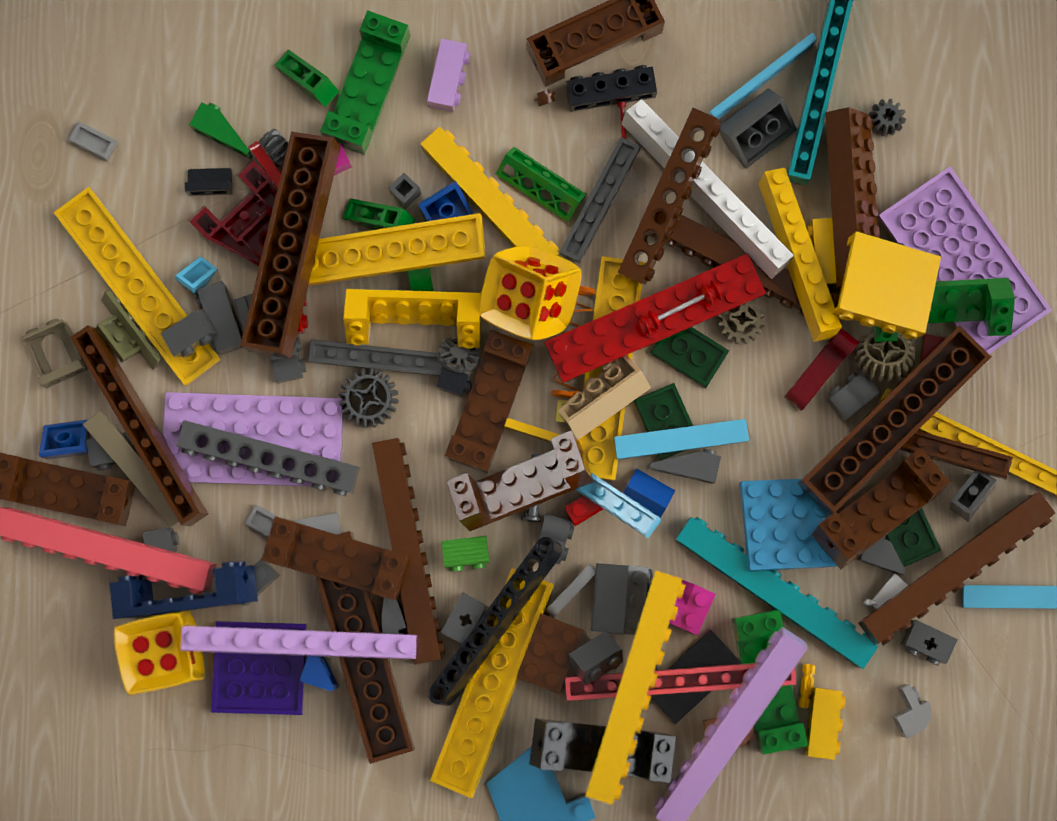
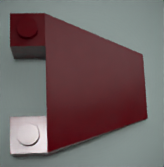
(245, 225)

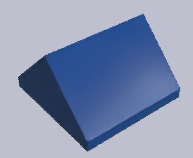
(445, 204)
(64, 440)
(649, 492)
(318, 673)

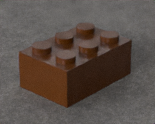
(548, 653)

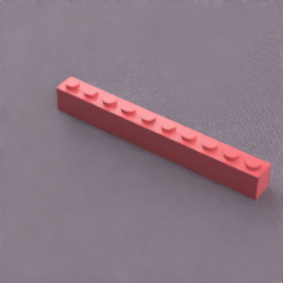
(106, 549)
(668, 681)

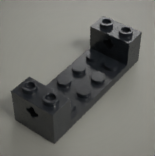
(577, 746)

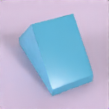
(196, 275)

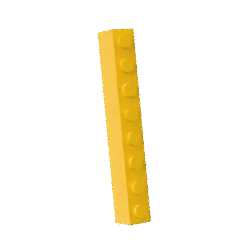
(484, 192)
(804, 265)

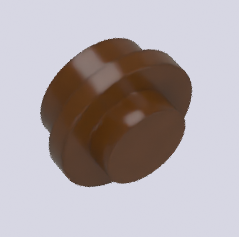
(544, 97)

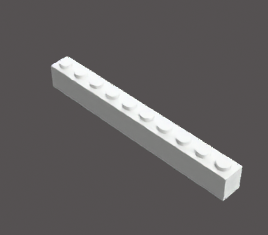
(710, 193)

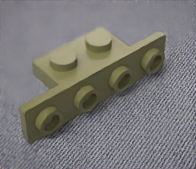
(123, 335)

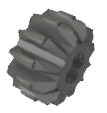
(891, 110)
(275, 146)

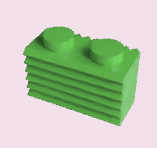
(465, 552)

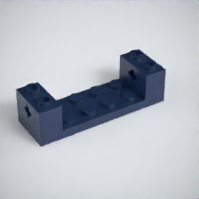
(134, 595)

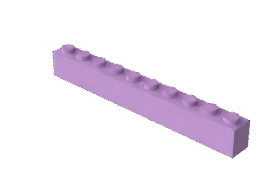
(298, 642)
(731, 726)

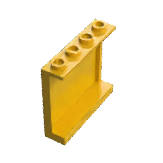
(887, 285)

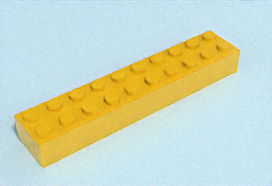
(634, 687)

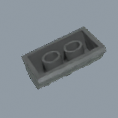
(757, 127)
(618, 598)

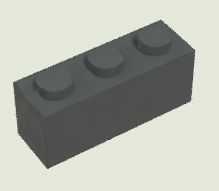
(217, 304)

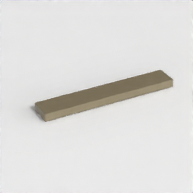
(129, 462)

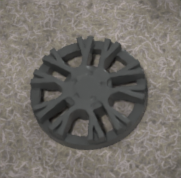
(458, 356)

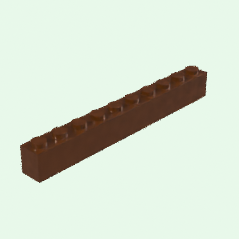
(716, 250)
(139, 426)
(406, 540)
(956, 568)

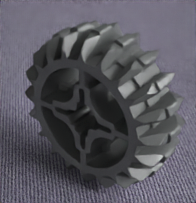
(351, 390)

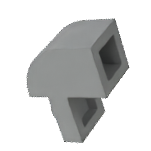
(916, 715)

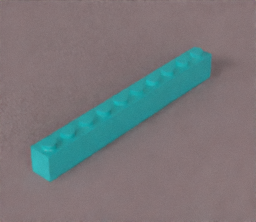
(819, 91)
(777, 593)

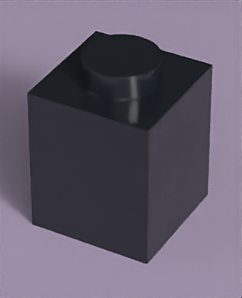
(454, 382)

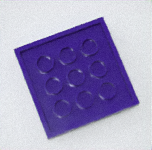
(258, 681)

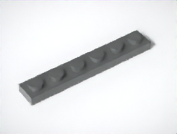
(600, 200)
(374, 357)

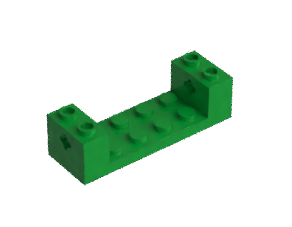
(367, 82)
(967, 301)
(779, 723)

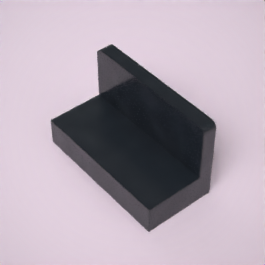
(209, 182)

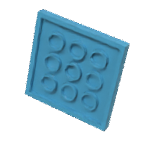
(780, 526)

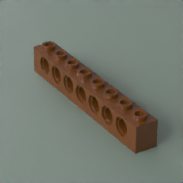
(695, 122)

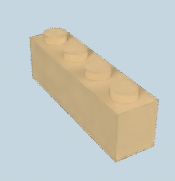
(604, 396)

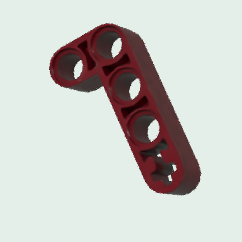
(821, 369)

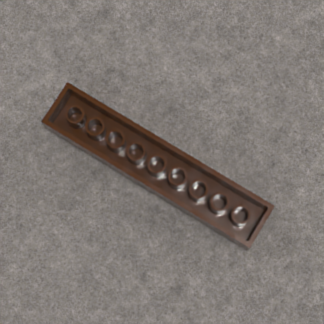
(290, 245)
(894, 420)
(367, 679)

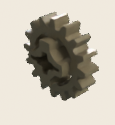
(751, 321)

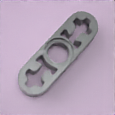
(576, 585)

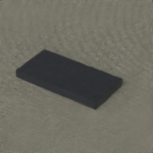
(705, 652)

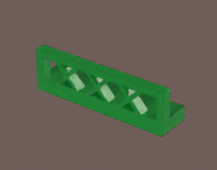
(545, 178)

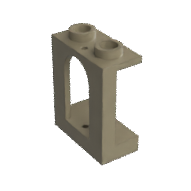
(34, 340)

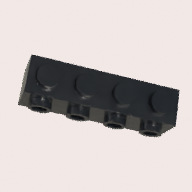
(611, 88)

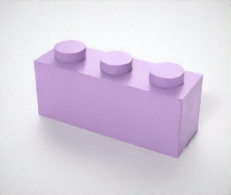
(448, 75)

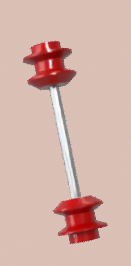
(707, 293)

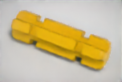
(806, 685)

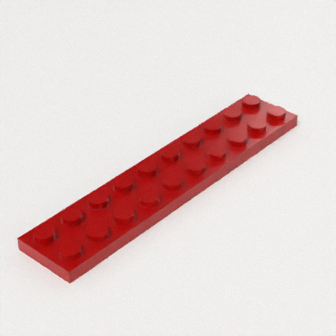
(619, 333)

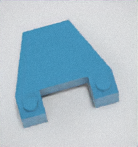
(534, 794)

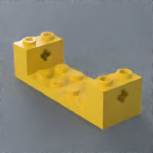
(412, 307)

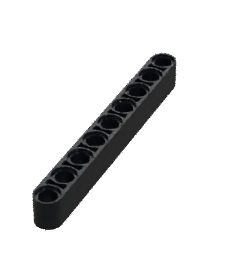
(485, 625)

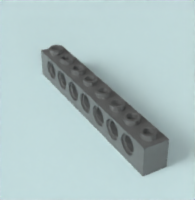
(192, 432)

